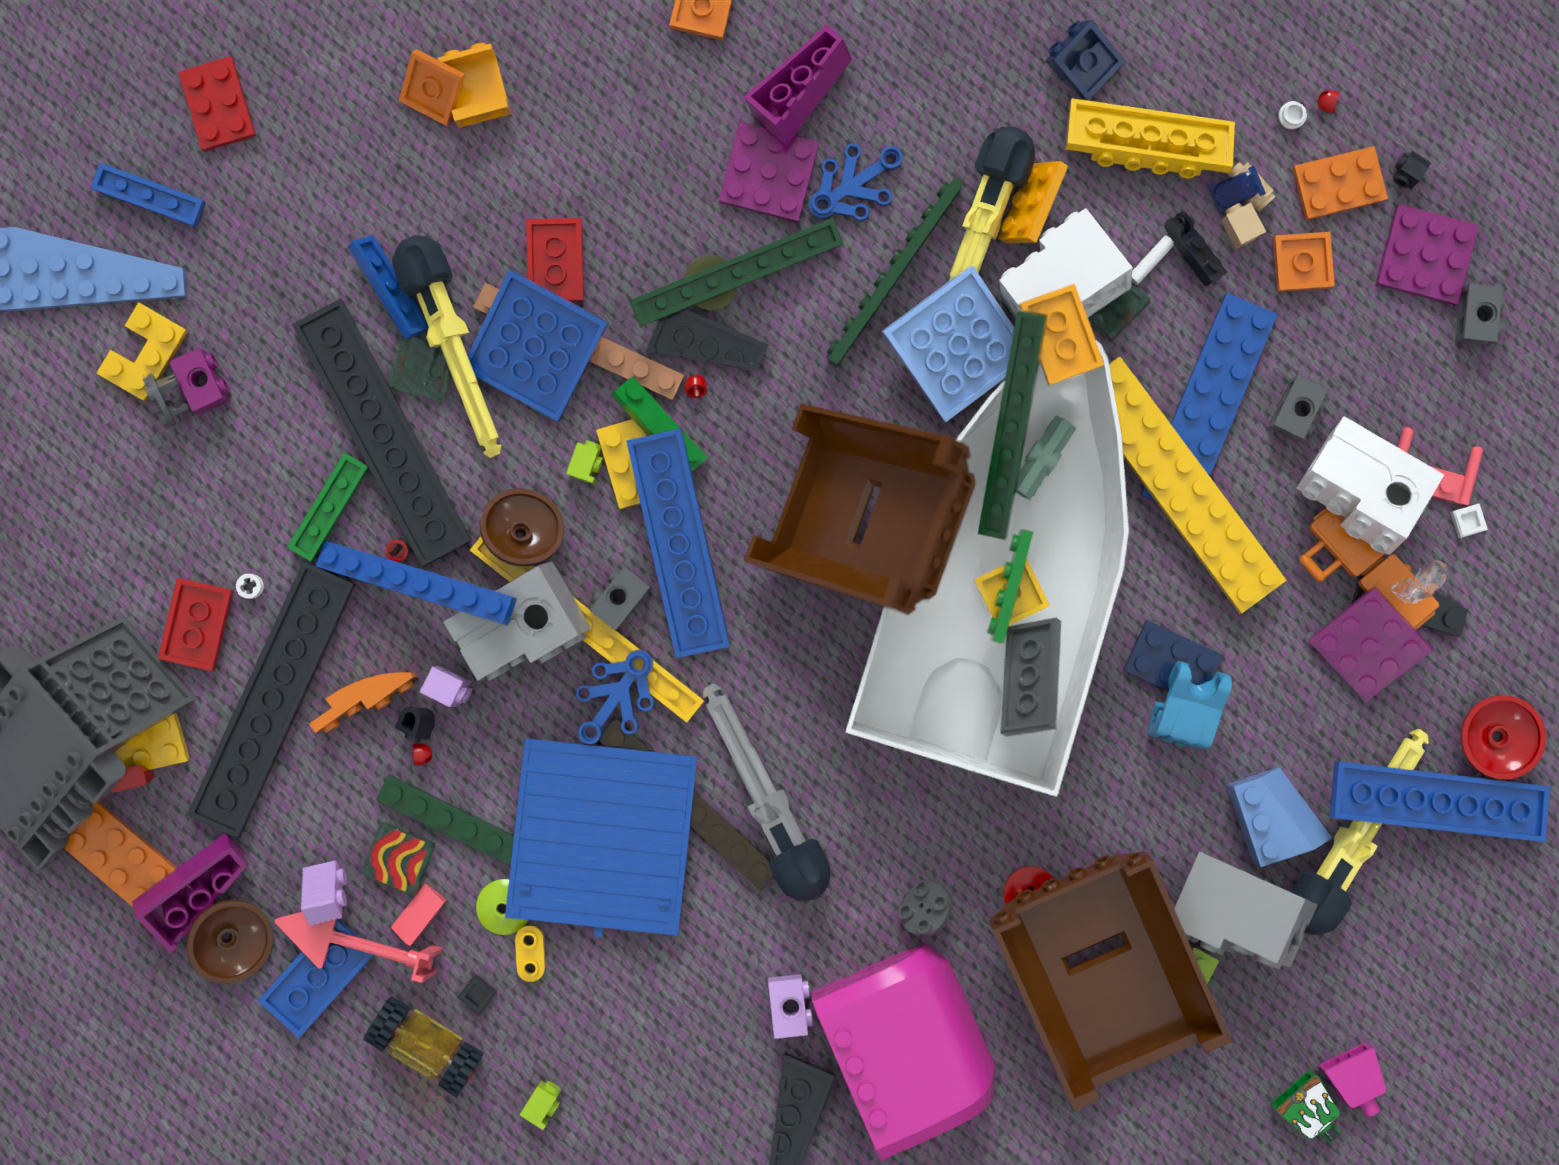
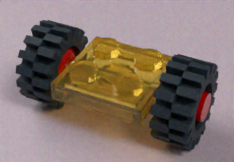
(423, 1045)

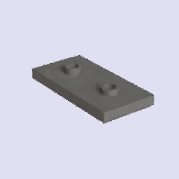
(1031, 677)

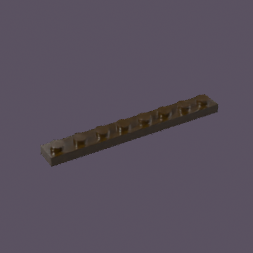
(706, 820)

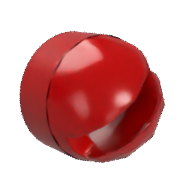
(1327, 101)
(691, 390)
(401, 554)
(421, 754)

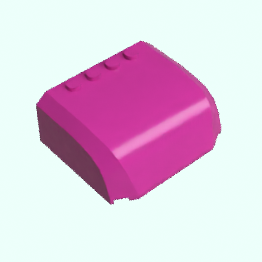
(907, 1048)

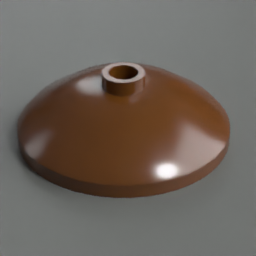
(523, 513)
(241, 953)

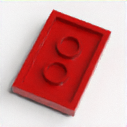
(217, 104)
(556, 256)
(195, 624)

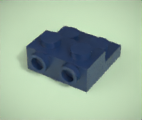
(1084, 58)

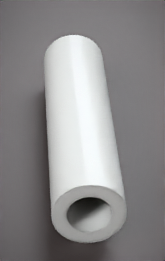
(1151, 259)

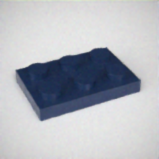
(1160, 649)

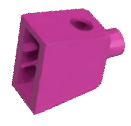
(1356, 1078)

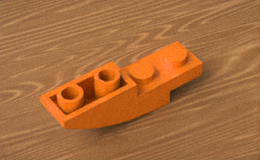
(370, 691)

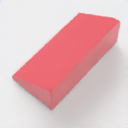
(418, 914)

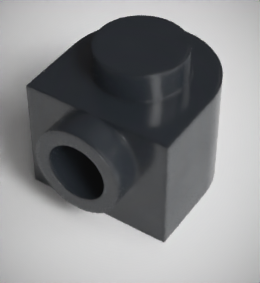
(1410, 169)
(416, 723)

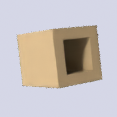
(1242, 225)

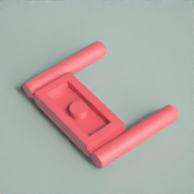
(1453, 486)

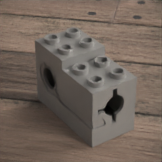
(538, 627)
(1242, 913)

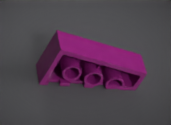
(799, 84)
(185, 893)

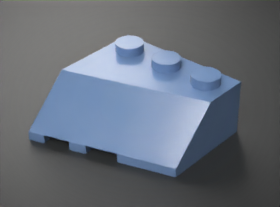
(1275, 818)

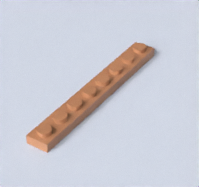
(615, 358)

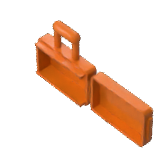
(1360, 558)

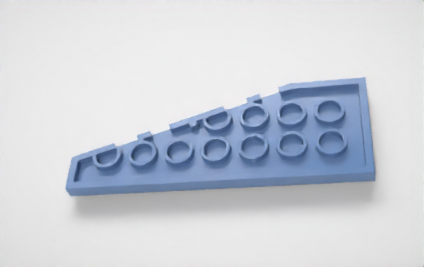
(58, 272)

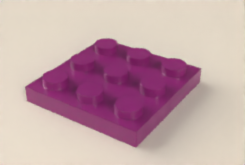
(767, 173)
(1427, 254)
(1370, 644)

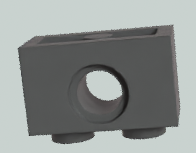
(1469, 327)
(1285, 419)
(635, 592)

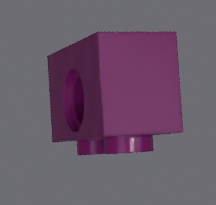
(189, 369)

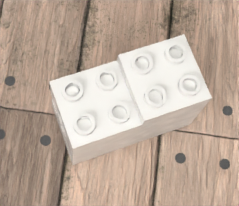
(1070, 255)
(1370, 485)

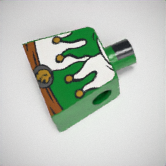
(1309, 1107)

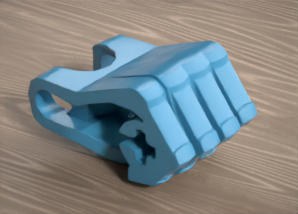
(1190, 710)

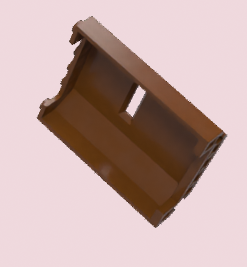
(910, 528)
(1123, 1003)

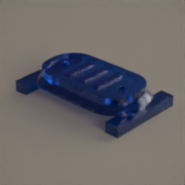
(1236, 189)

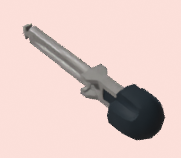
(799, 864)

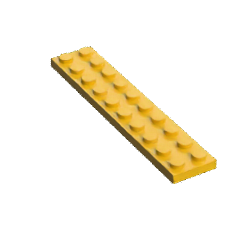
(1190, 496)

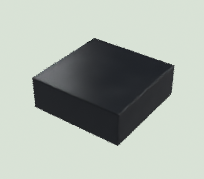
(477, 994)

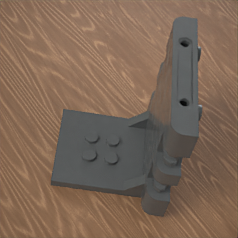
(65, 724)

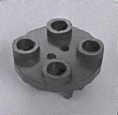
(166, 409)
(918, 919)

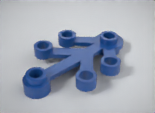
(852, 185)
(618, 693)

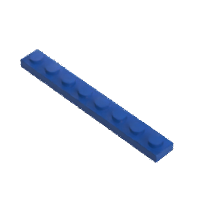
(417, 583)

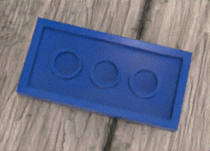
(307, 991)

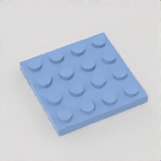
(954, 343)

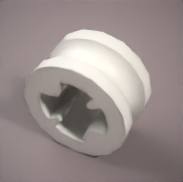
(242, 581)

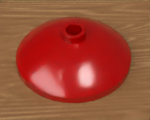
(1520, 740)

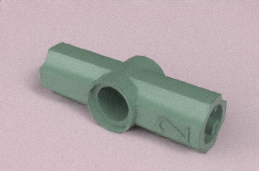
(1043, 456)

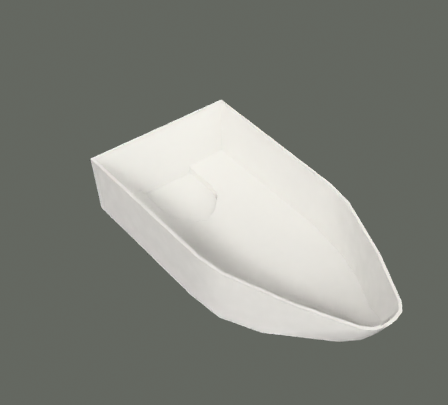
(935, 672)

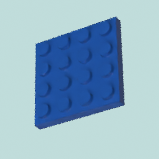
(535, 345)

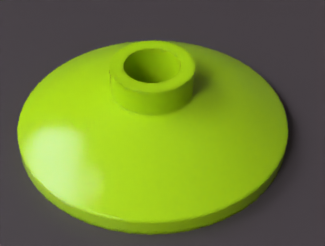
(488, 913)

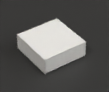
(1468, 520)

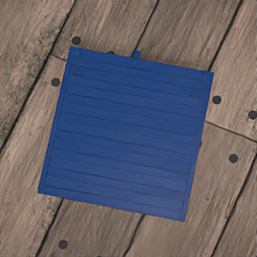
(601, 837)

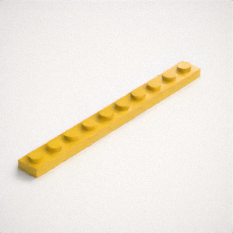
(612, 645)

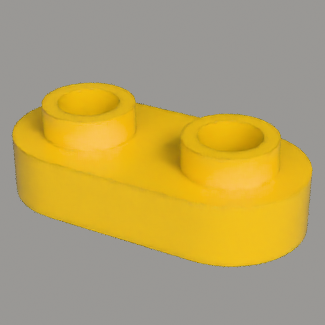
(530, 953)

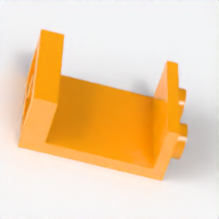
(482, 89)

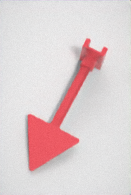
(316, 939)

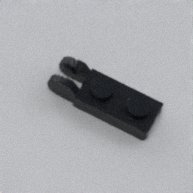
(1194, 249)

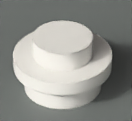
(1292, 115)

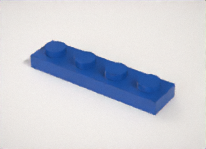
(148, 195)
(384, 281)

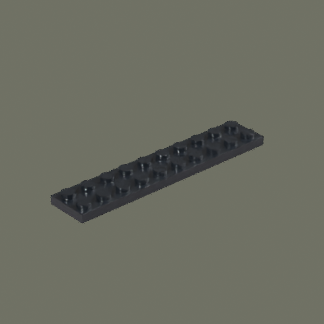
(382, 432)
(271, 699)

